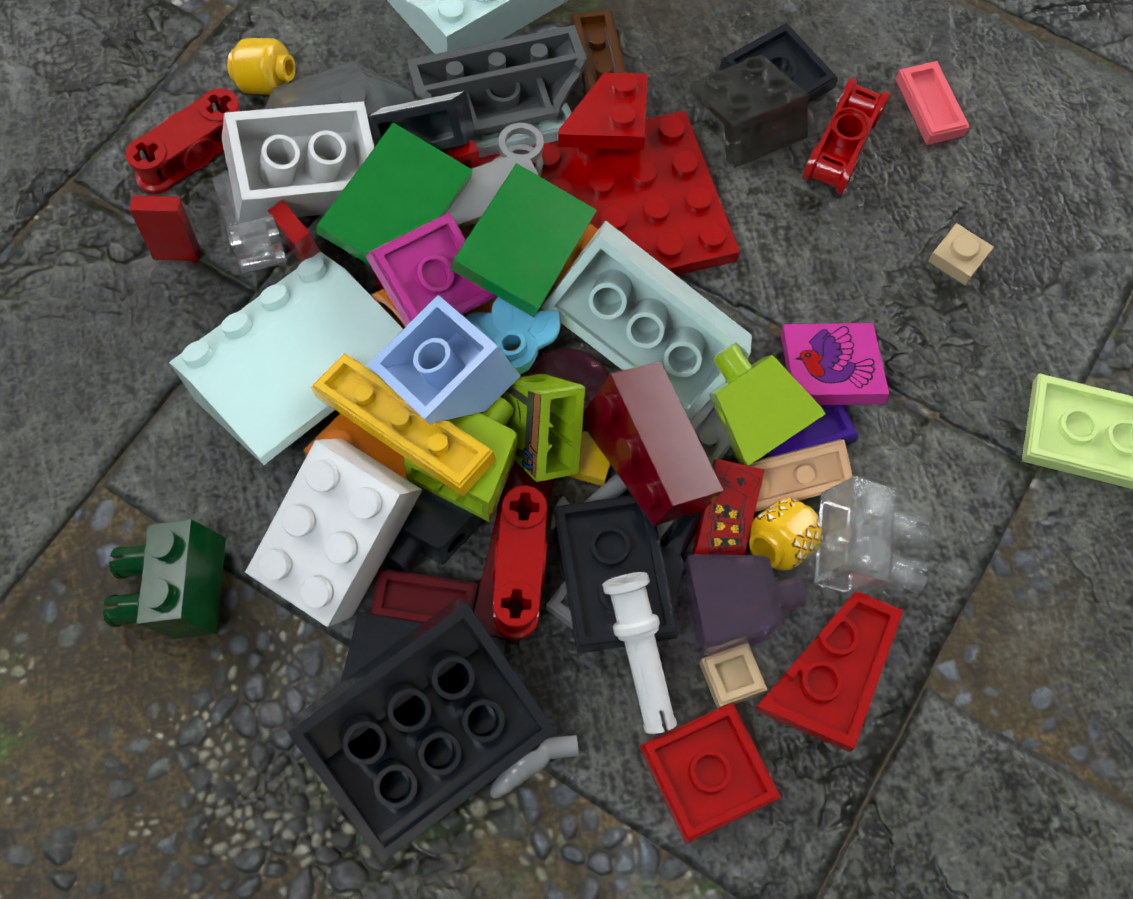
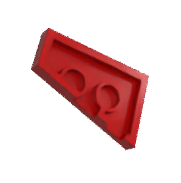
(837, 674)

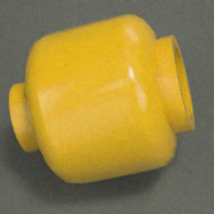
(260, 65)

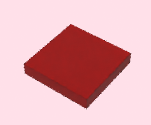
(709, 773)

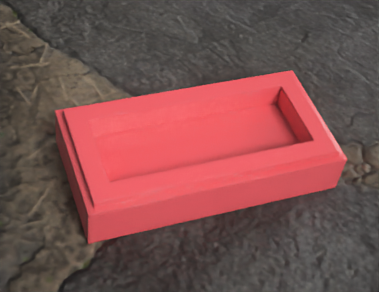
(932, 103)

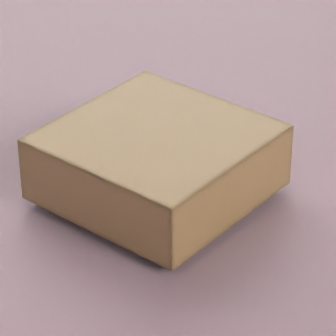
(733, 676)

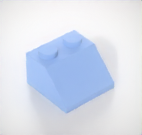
(444, 365)

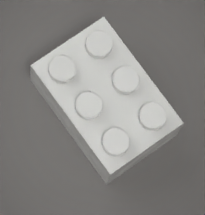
(294, 156)
(333, 531)

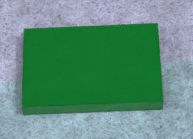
(393, 193)
(523, 240)

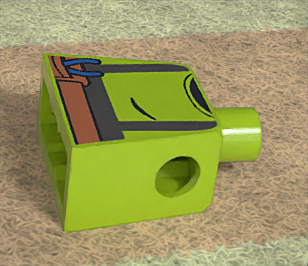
(547, 425)

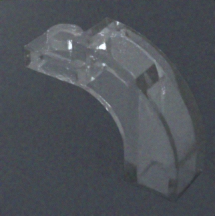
(253, 242)

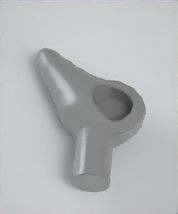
(534, 763)

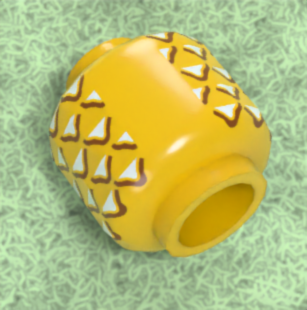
(786, 533)

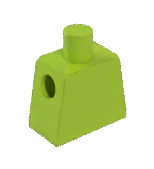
(759, 404)
(491, 430)

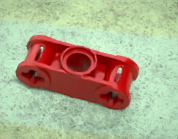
(182, 142)
(837, 154)
(520, 562)

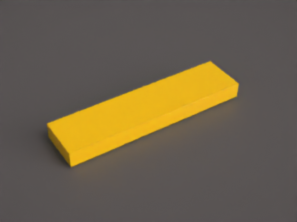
(375, 407)

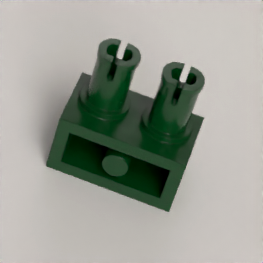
(178, 584)

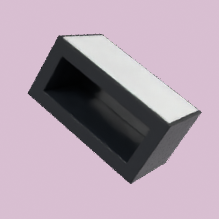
(437, 120)

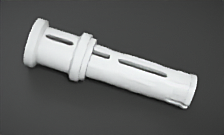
(637, 629)

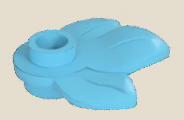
(514, 328)

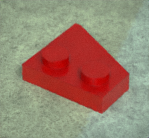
(609, 115)

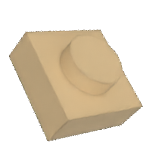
(960, 254)

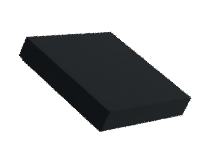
(791, 56)

